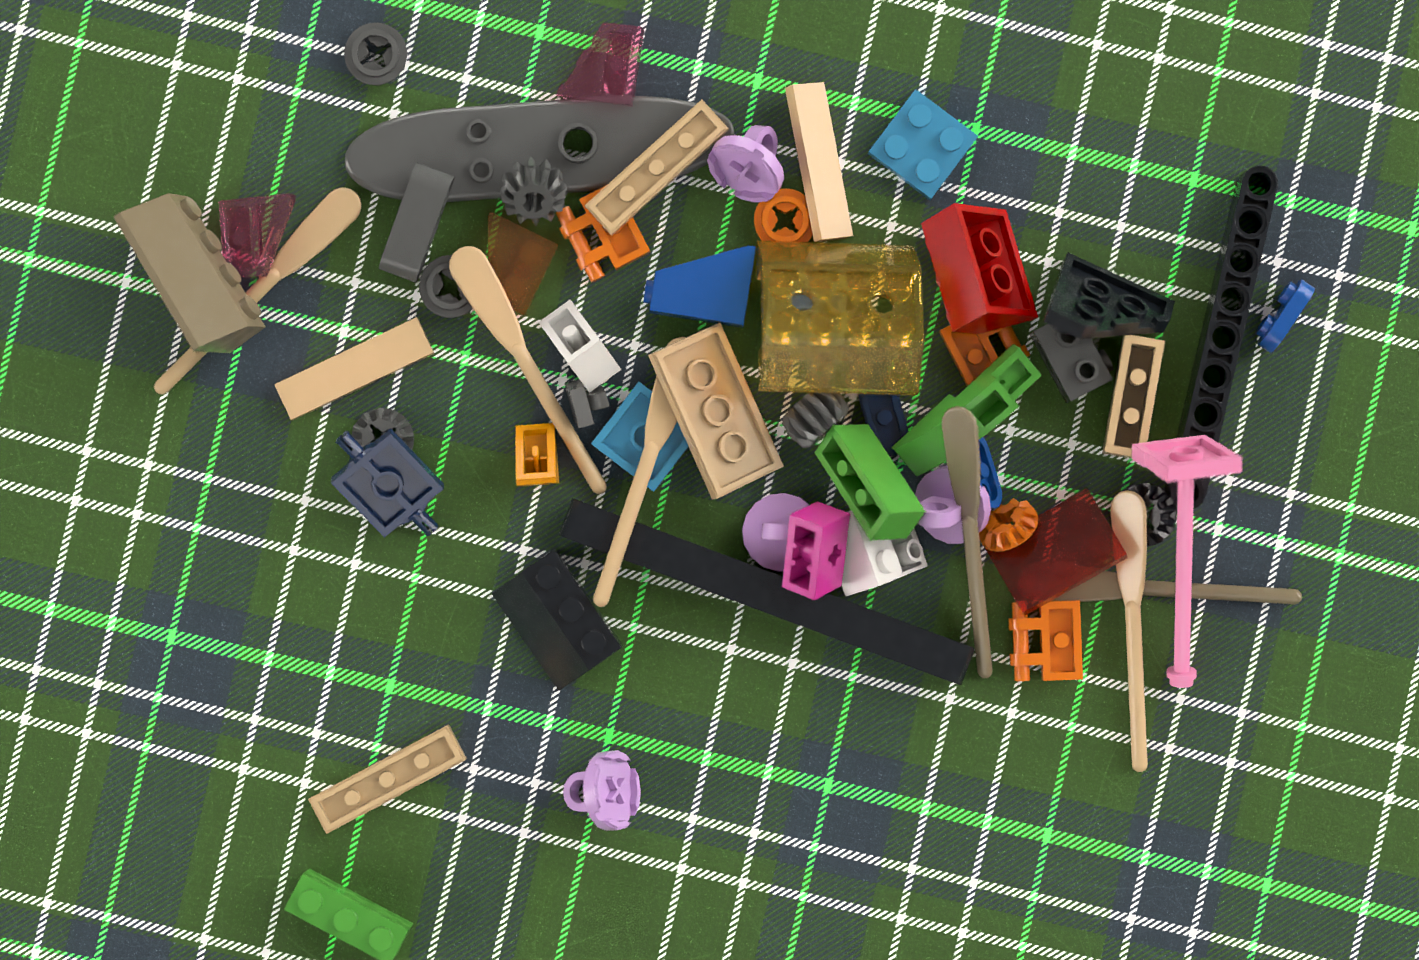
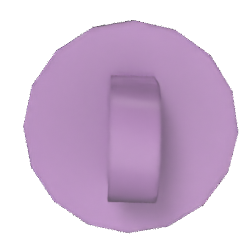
(748, 164)
(942, 513)
(767, 529)
(609, 790)

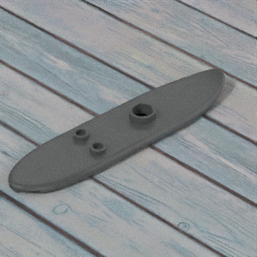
(486, 141)

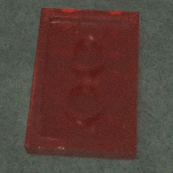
(1063, 552)

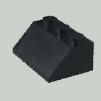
(557, 619)

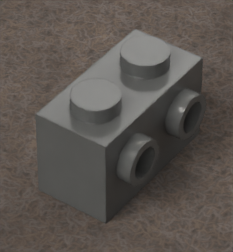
(1072, 362)

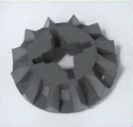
(357, 52)
(431, 286)
(383, 420)

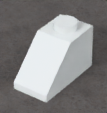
(579, 346)

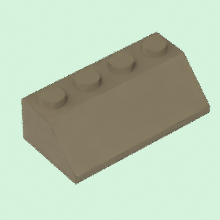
(191, 273)

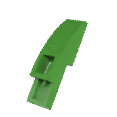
(988, 398)

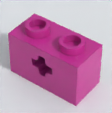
(815, 550)

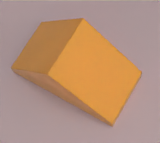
(536, 455)

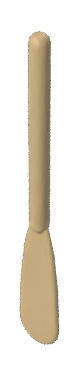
(312, 236)
(489, 301)
(658, 428)
(1130, 527)

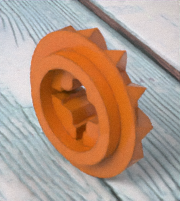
(784, 201)
(1003, 537)

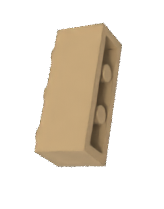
(1133, 394)

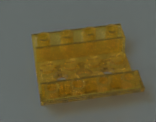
(842, 338)

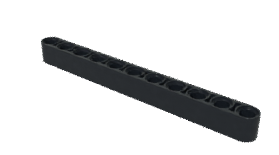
(765, 593)

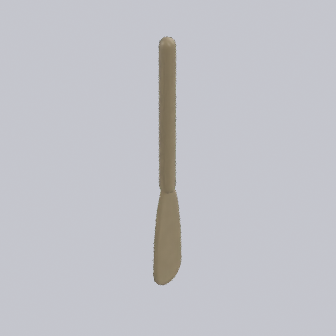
(963, 464)
(1106, 587)

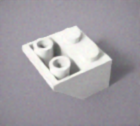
(878, 561)

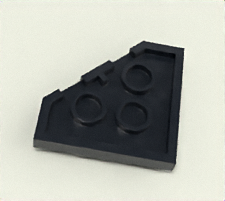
(1103, 304)

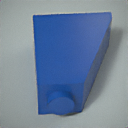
(704, 289)

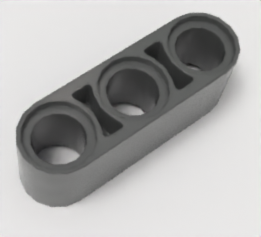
(416, 222)

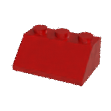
(978, 268)

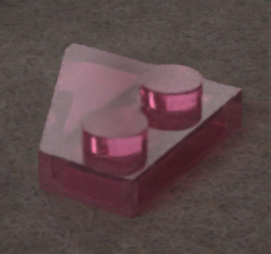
(608, 67)
(253, 231)

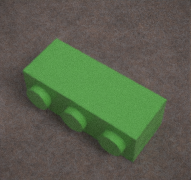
(869, 482)
(348, 916)

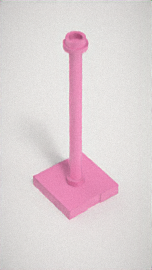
(1183, 462)

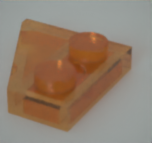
(518, 260)

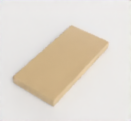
(716, 410)

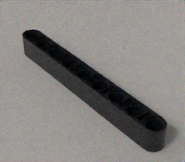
(1217, 316)

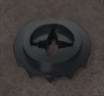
(1162, 515)

